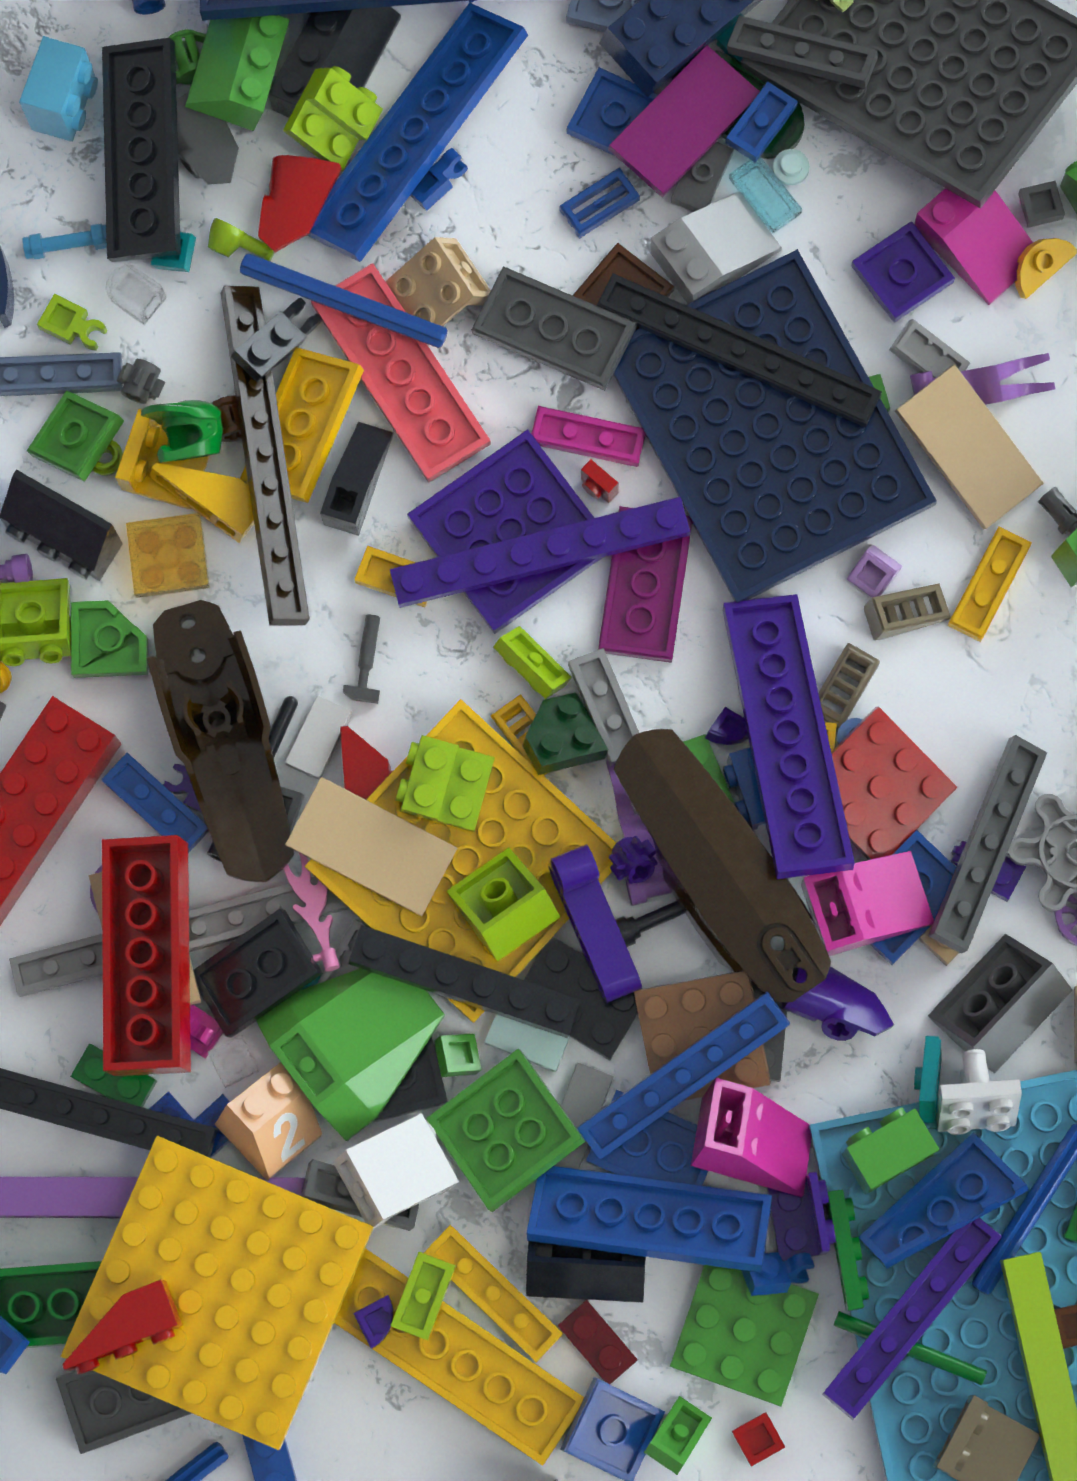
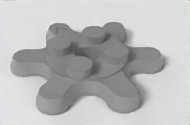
(1051, 852)

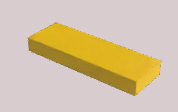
(989, 584)

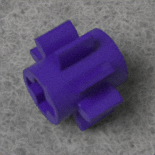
(633, 860)

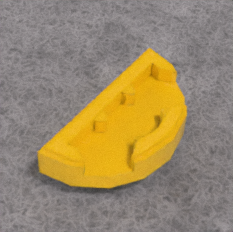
(1040, 262)

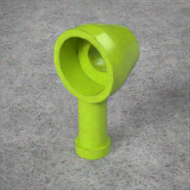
(227, 239)

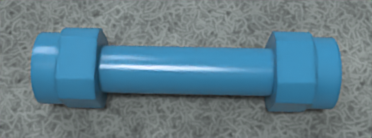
(36, 246)

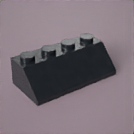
(334, 38)

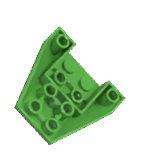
(351, 1043)

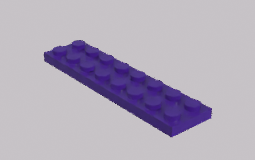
(788, 737)

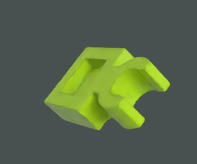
(67, 320)

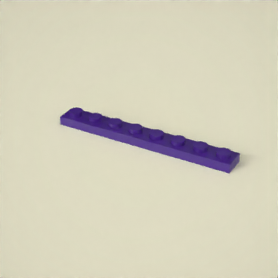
(540, 552)

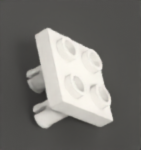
(977, 1100)

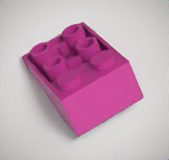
(867, 903)
(751, 1138)

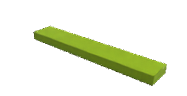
(1043, 1362)

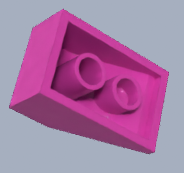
(975, 241)

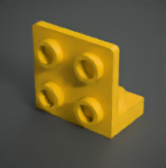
(141, 455)

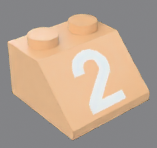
(270, 1122)

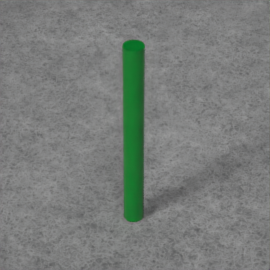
(918, 1351)

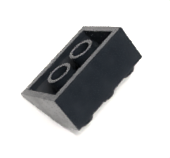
(59, 527)
(583, 1273)

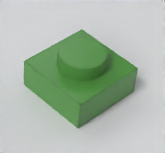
(457, 1055)

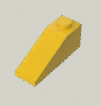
(216, 497)

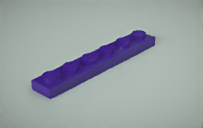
(911, 1317)

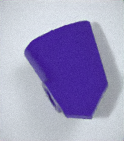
(841, 1007)

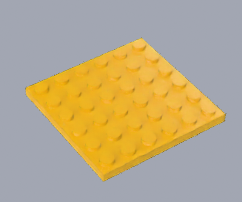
(516, 813)
(250, 1280)

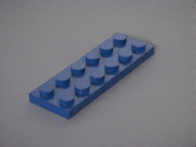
(650, 1218)

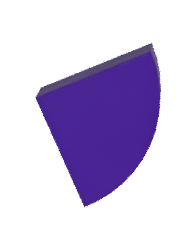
(728, 729)
(376, 1320)

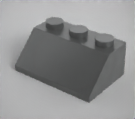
(1001, 1001)

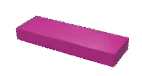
(588, 436)

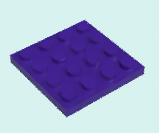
(499, 500)

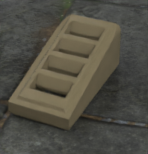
(889, 625)
(859, 657)

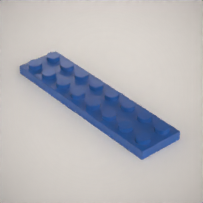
(416, 130)

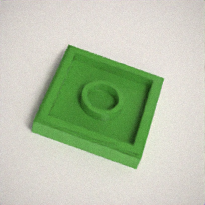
(75, 435)

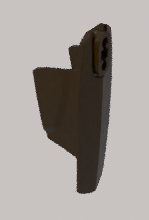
(222, 737)
(720, 868)

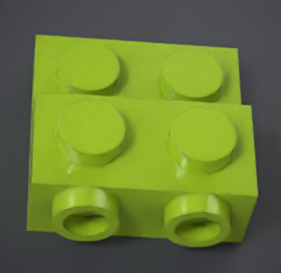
(333, 115)
(35, 621)
(445, 783)

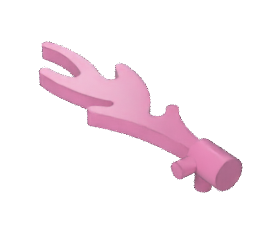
(315, 900)

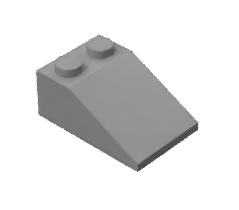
(713, 246)

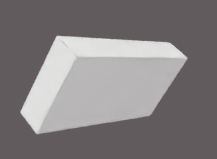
(318, 737)

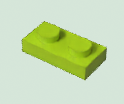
(532, 662)
(423, 1296)

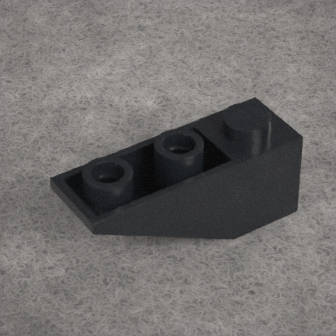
(356, 479)

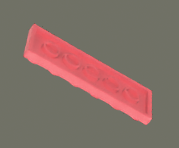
(406, 382)

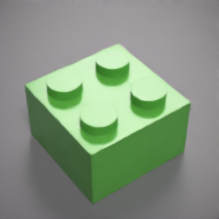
(889, 1150)

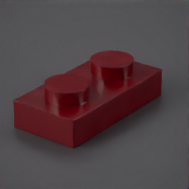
(597, 1342)

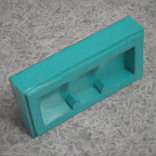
(928, 1079)

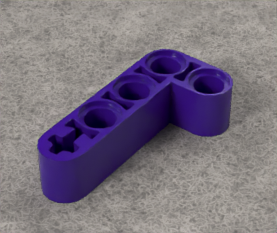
(593, 922)

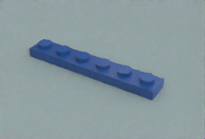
(683, 1075)

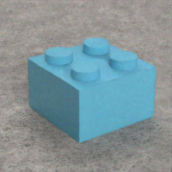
(58, 89)

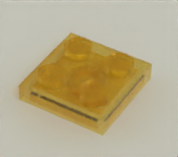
(167, 555)

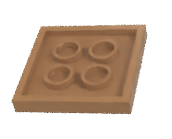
(685, 1011)

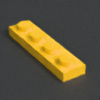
(495, 1294)

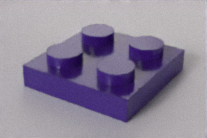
(902, 271)

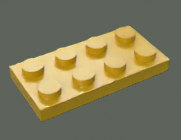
(310, 411)

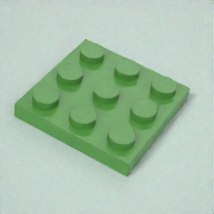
(505, 1130)
(743, 1337)

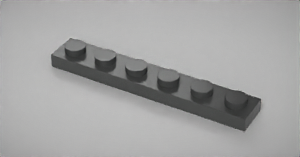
(987, 844)

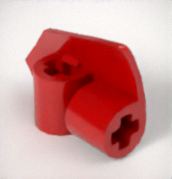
(294, 198)

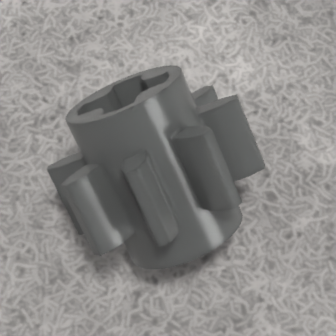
(140, 381)

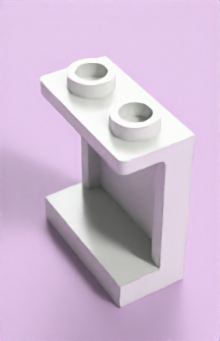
(395, 1170)

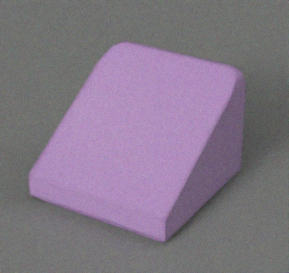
(874, 572)

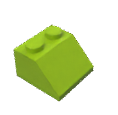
(503, 904)

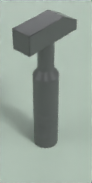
(365, 663)

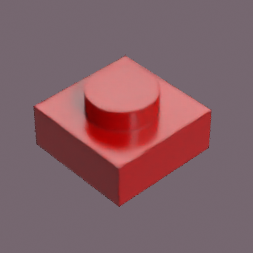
(598, 482)
(758, 1439)

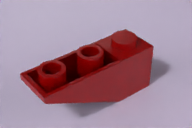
(132, 1320)

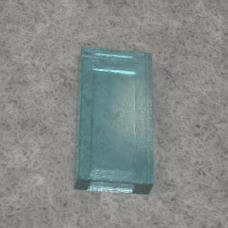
(765, 194)

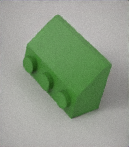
(237, 68)

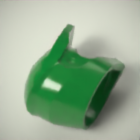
(191, 428)

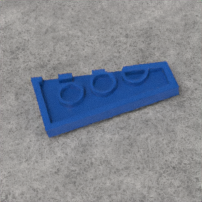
(946, 1199)

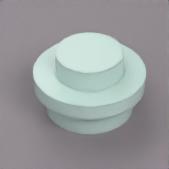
(791, 167)

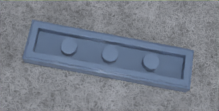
(60, 373)

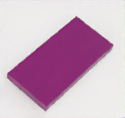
(684, 121)
(645, 600)

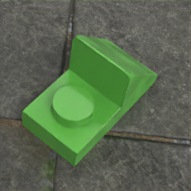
(678, 1435)

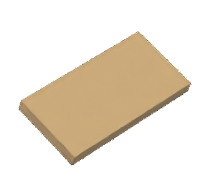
(969, 447)
(371, 846)

